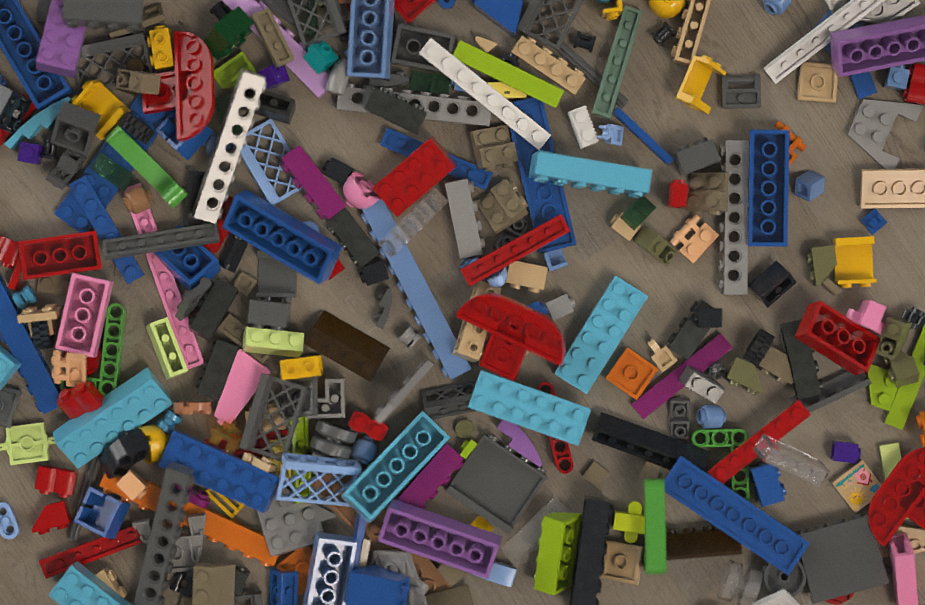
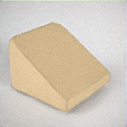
(485, 45)

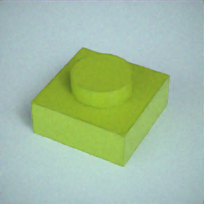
(467, 447)

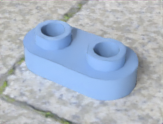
(498, 278)
(8, 519)

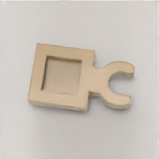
(263, 463)

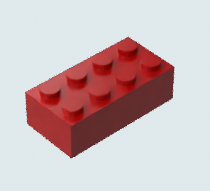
(414, 176)
(59, 255)
(837, 338)

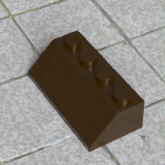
(346, 345)
(700, 543)

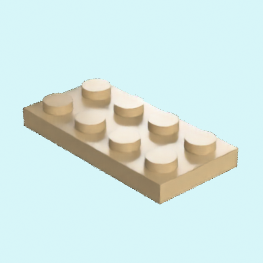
(892, 188)

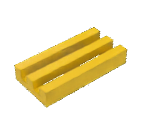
(222, 506)

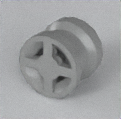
(409, 337)

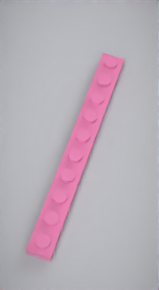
(169, 293)

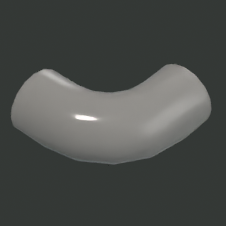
(338, 77)

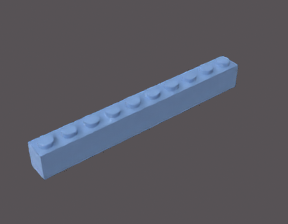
(418, 293)

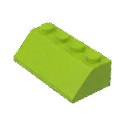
(557, 552)

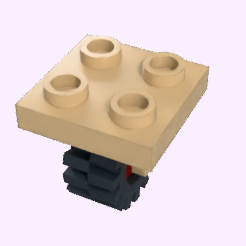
(41, 324)

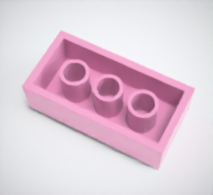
(84, 315)

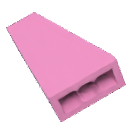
(239, 387)
(903, 570)

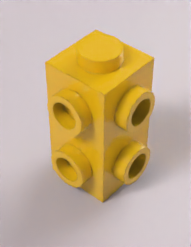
(162, 48)

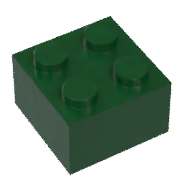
(229, 33)

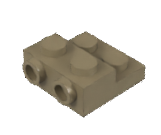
(493, 148)
(708, 193)
(502, 206)

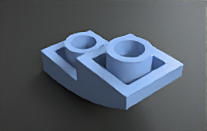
(502, 574)

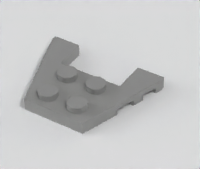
(873, 126)
(188, 545)
(401, 563)

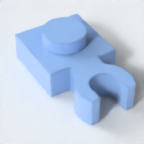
(612, 134)

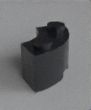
(124, 453)

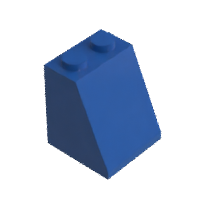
(501, 12)
(377, 587)

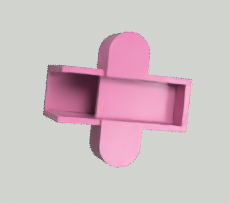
(868, 315)

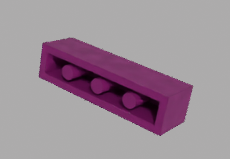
(312, 183)
(432, 476)

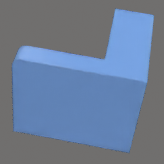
(809, 185)
(555, 259)

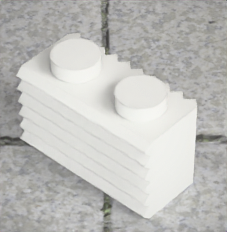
(582, 127)

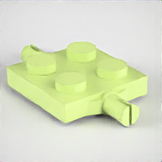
(27, 443)

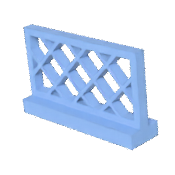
(256, 171)
(316, 464)

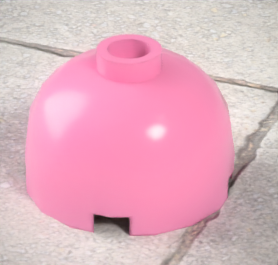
(359, 191)

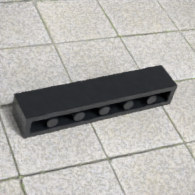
(646, 443)

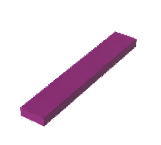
(670, 384)

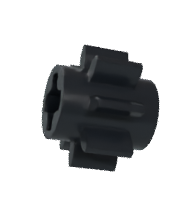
(914, 316)

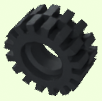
(136, 127)
(759, 347)

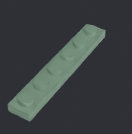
(616, 62)

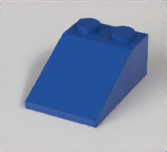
(190, 264)

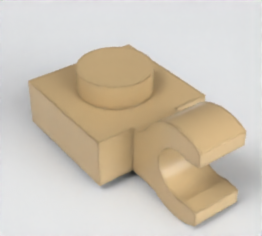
(662, 356)

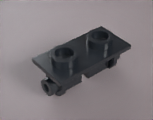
(233, 253)

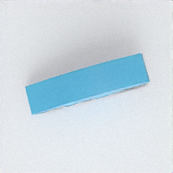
(32, 127)

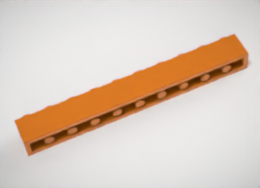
(217, 526)

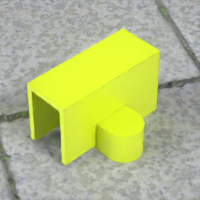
(630, 522)

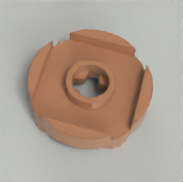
(192, 407)

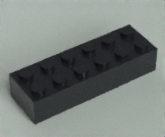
(590, 551)

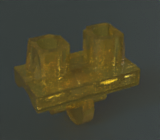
(219, 433)

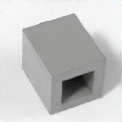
(560, 306)

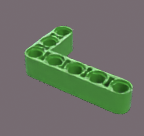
(146, 166)
(107, 358)
(728, 441)
(654, 520)

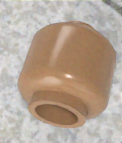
(137, 200)

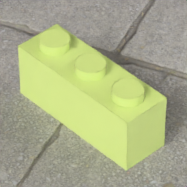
(273, 342)
(166, 348)

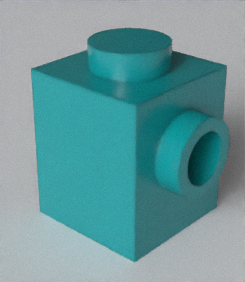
(320, 57)

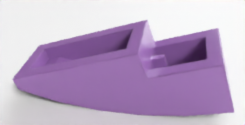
(520, 441)

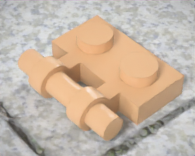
(698, 243)
(75, 368)

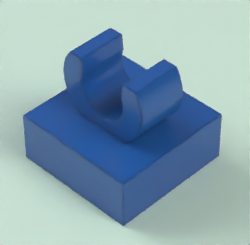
(873, 221)

